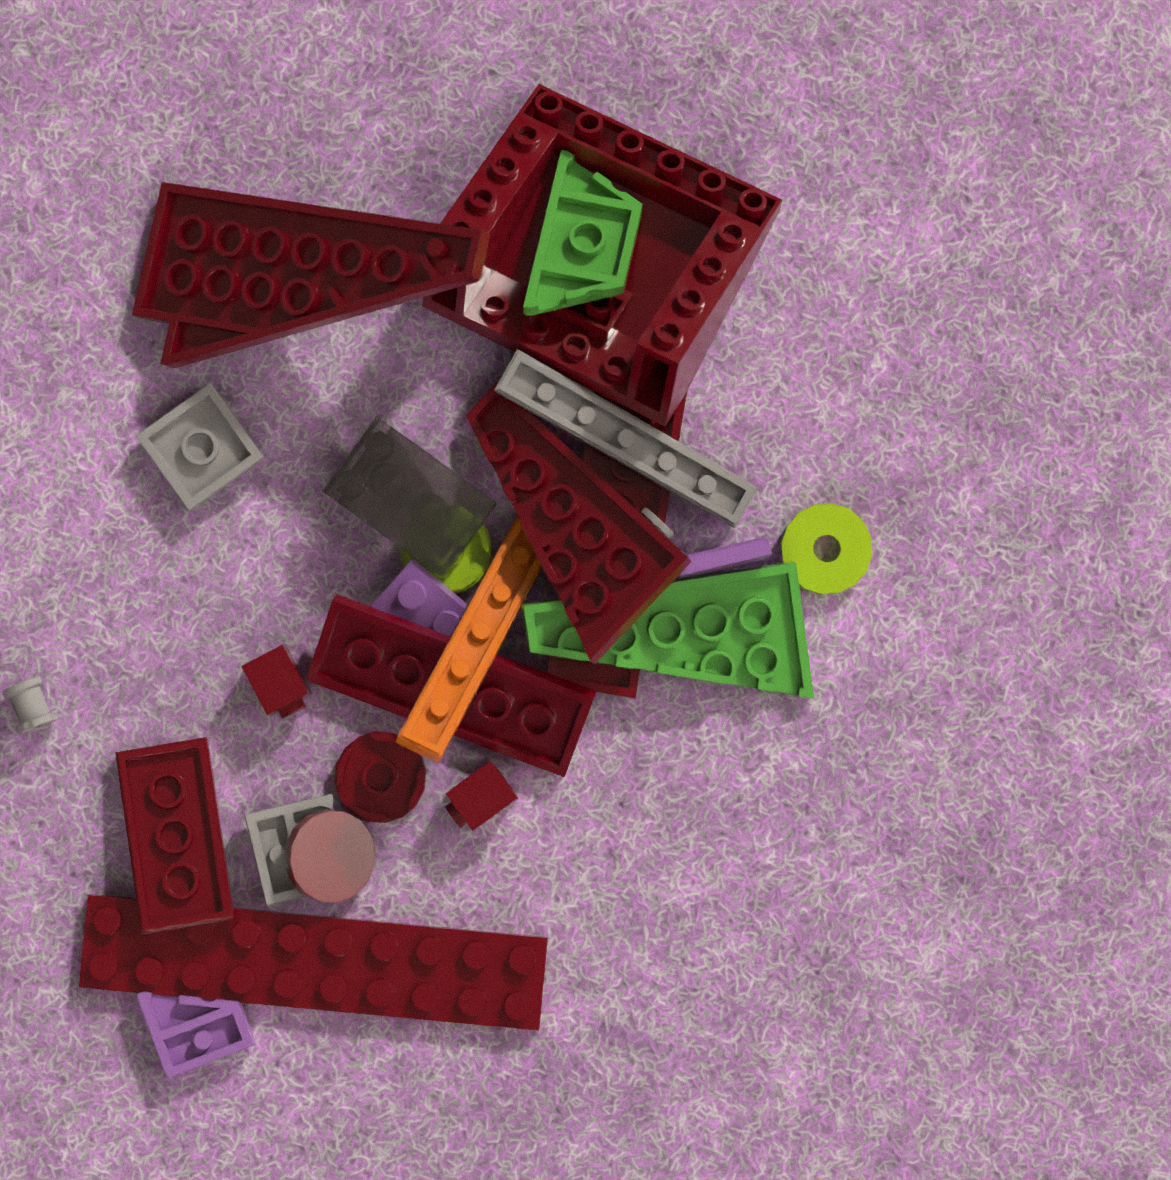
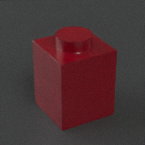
(277, 682)
(479, 797)

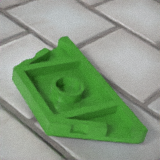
(583, 240)

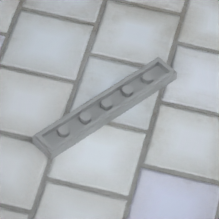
(625, 438)

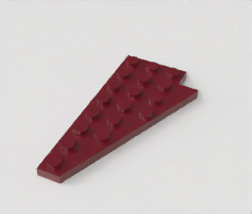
(265, 268)

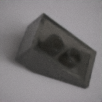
(409, 497)

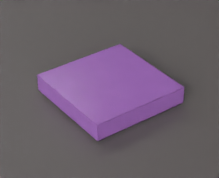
(727, 557)

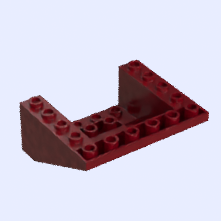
(684, 271)

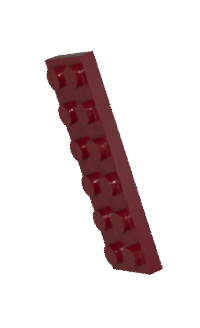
(391, 659)

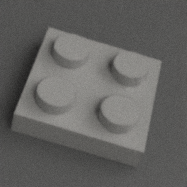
(200, 447)

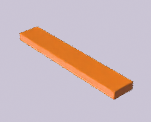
(472, 647)

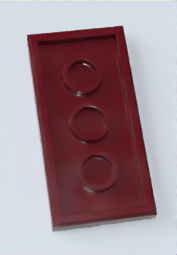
(174, 836)

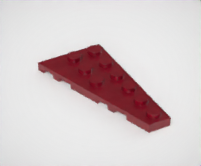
(585, 534)

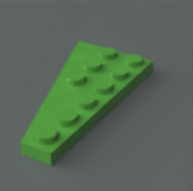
(709, 628)

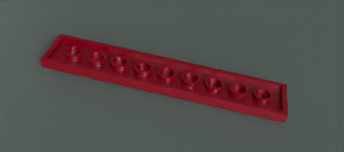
(321, 964)

